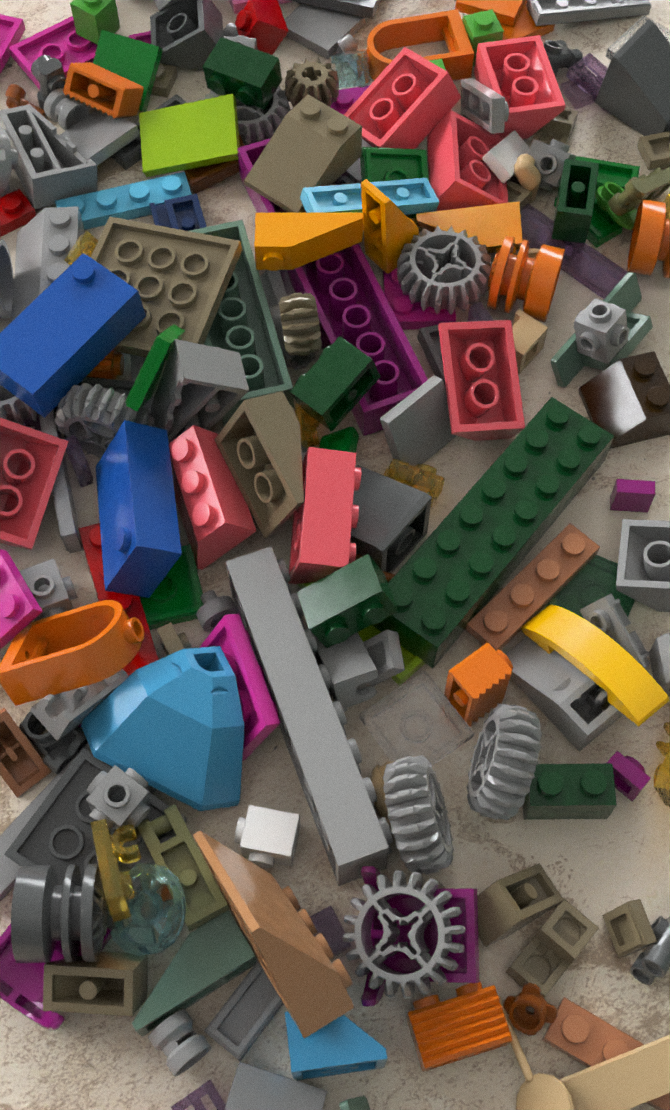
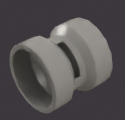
(64, 109)
(179, 1042)

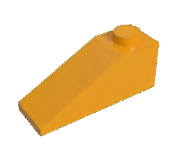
(486, 222)
(384, 227)
(297, 239)

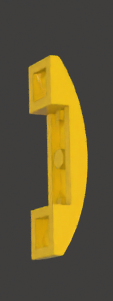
(600, 659)

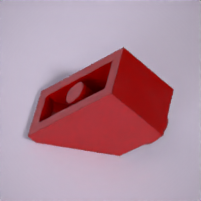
(264, 22)

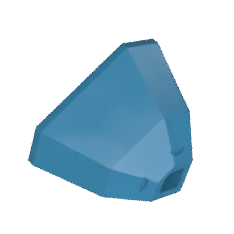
(176, 728)

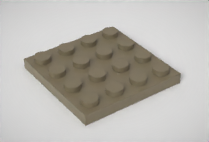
(176, 275)

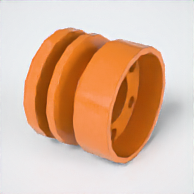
(650, 239)
(525, 278)

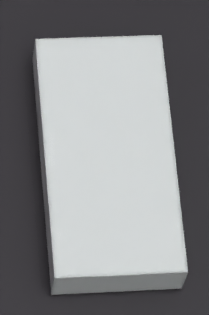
(504, 156)

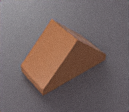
(19, 761)

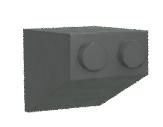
(639, 82)
(389, 519)

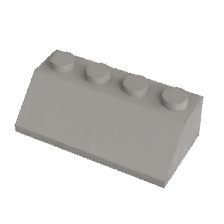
(42, 251)

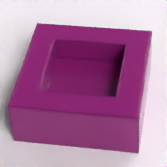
(632, 495)

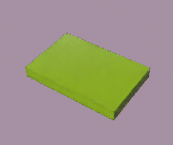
(189, 135)

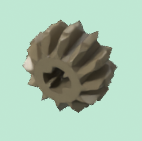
(312, 79)
(300, 324)

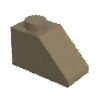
(514, 903)
(104, 987)

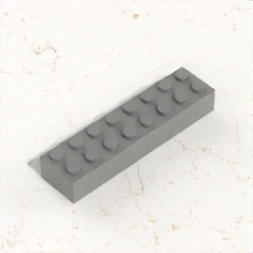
(308, 718)

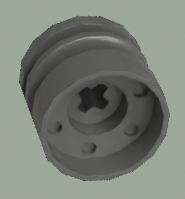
(56, 912)

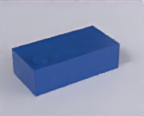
(66, 333)
(137, 510)

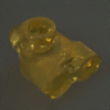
(420, 477)

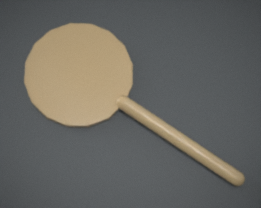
(538, 1090)

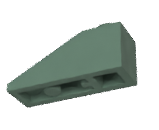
(203, 964)

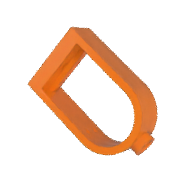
(422, 30)
(69, 651)

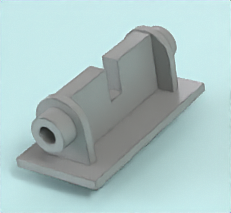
(611, 619)

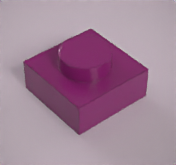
(628, 775)

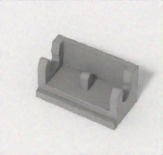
(348, 668)
(67, 710)

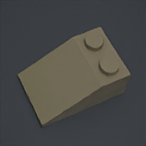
(305, 151)
(265, 458)

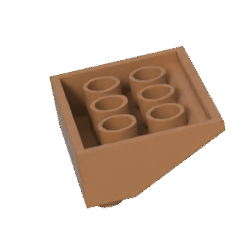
(281, 938)

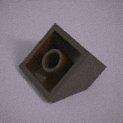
(630, 400)

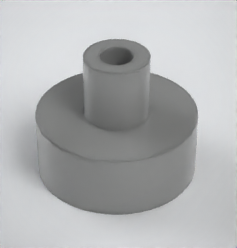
(214, 609)

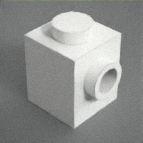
(268, 836)

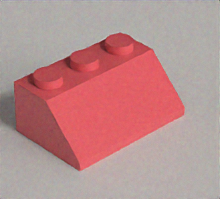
(526, 80)
(404, 102)
(457, 165)
(481, 379)
(26, 480)
(207, 497)
(326, 517)

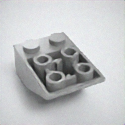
(562, 693)

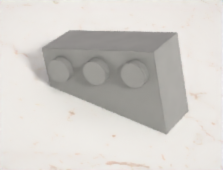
(46, 162)
(197, 387)

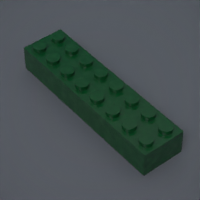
(493, 529)

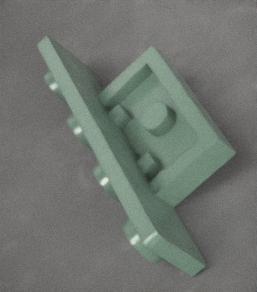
(626, 295)

